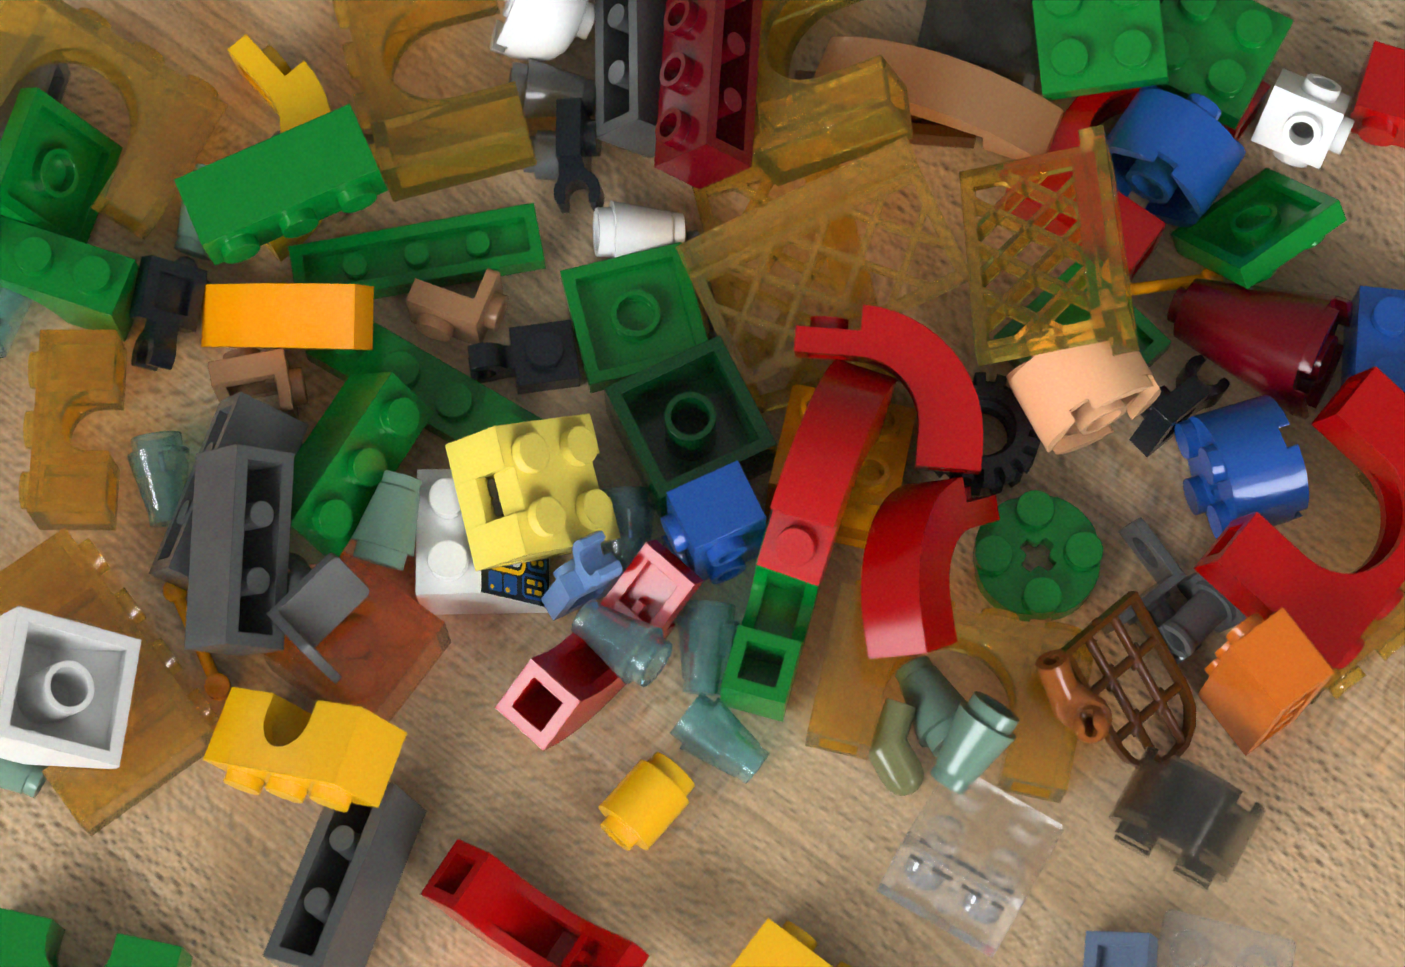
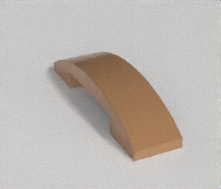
(958, 94)

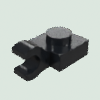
(574, 151)
(169, 301)
(538, 357)
(1176, 406)

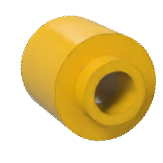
(645, 802)

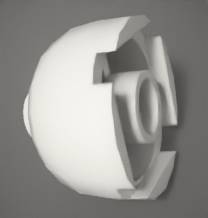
(541, 28)

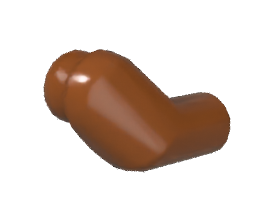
(1071, 700)

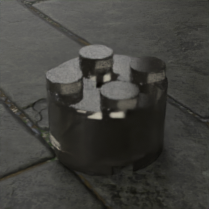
(1185, 817)

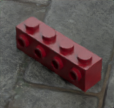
(708, 89)

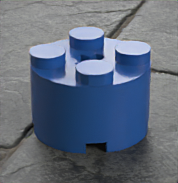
(1173, 154)
(1242, 464)

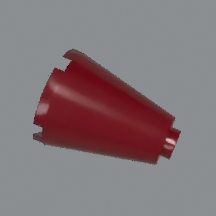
(1265, 336)

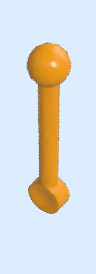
(1172, 283)
(216, 684)

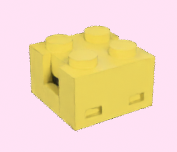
(530, 490)

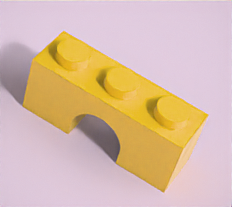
(332, 755)

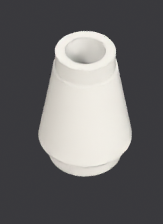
(634, 228)

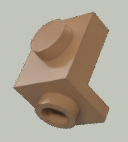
(449, 314)
(259, 376)

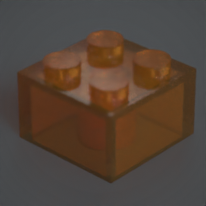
(377, 650)

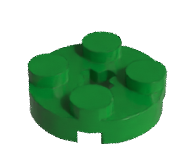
(1041, 593)

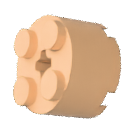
(1080, 392)

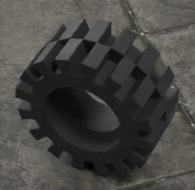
(1021, 445)

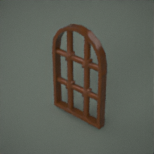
(1134, 660)

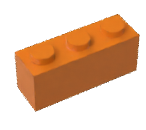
(1263, 678)

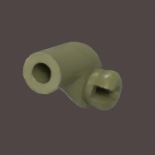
(891, 751)

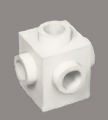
(1304, 119)

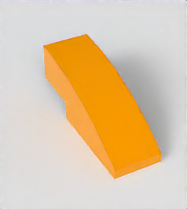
(288, 316)

